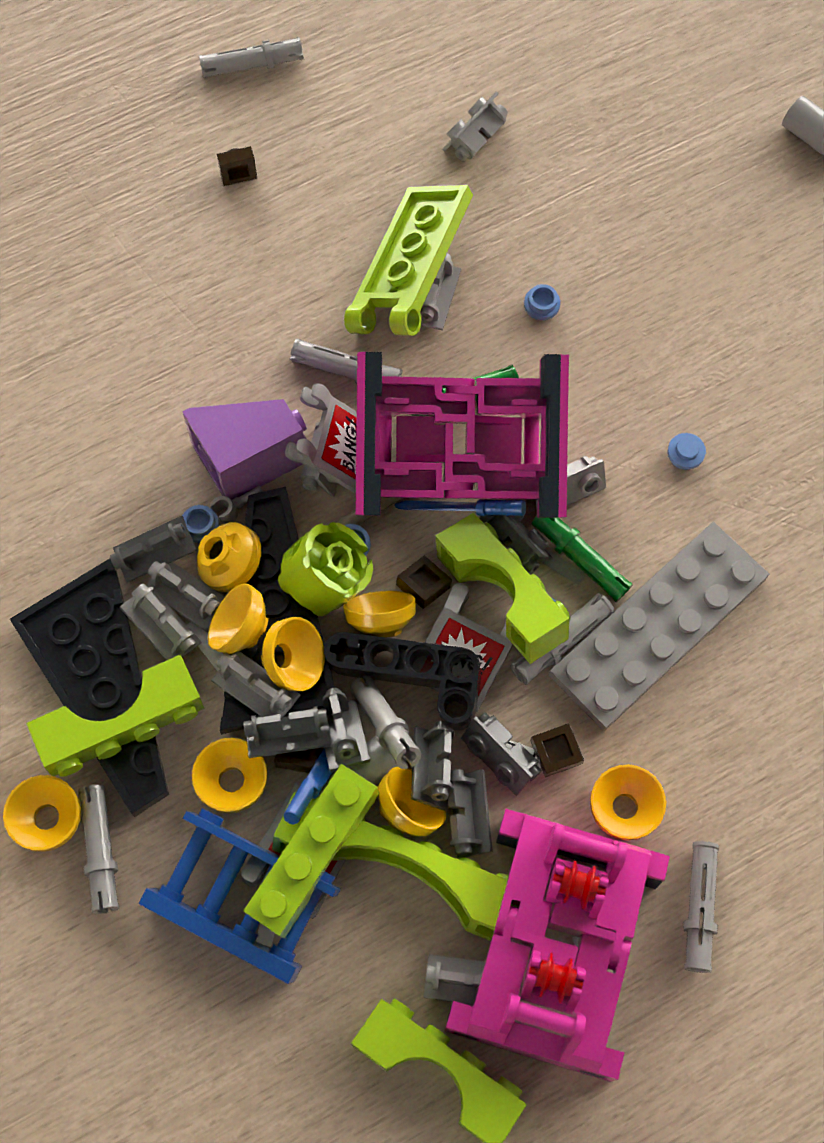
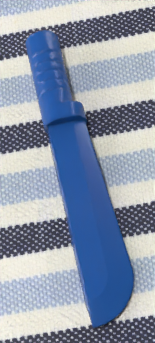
(482, 506)
(309, 789)

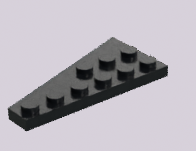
(273, 522)
(94, 669)

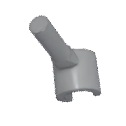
(235, 504)

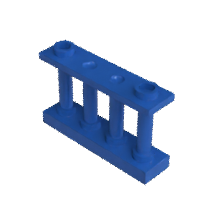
(205, 918)

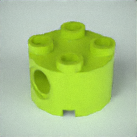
(325, 568)

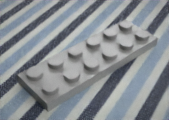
(658, 625)

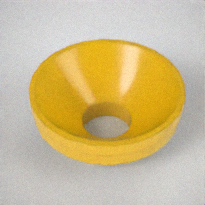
(237, 560)
(380, 612)
(238, 620)
(302, 653)
(221, 757)
(641, 788)
(28, 800)
(402, 811)

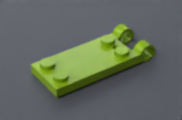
(409, 258)

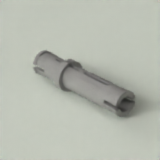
(251, 57)
(331, 360)
(580, 625)
(390, 731)
(100, 863)
(699, 956)

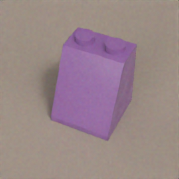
(244, 442)

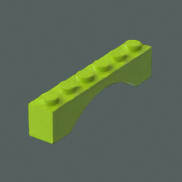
(460, 882)

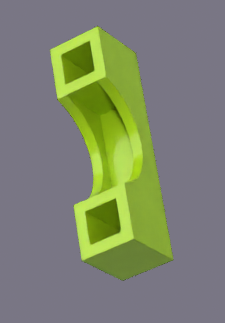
(475, 554)
(69, 741)
(310, 851)
(392, 1038)

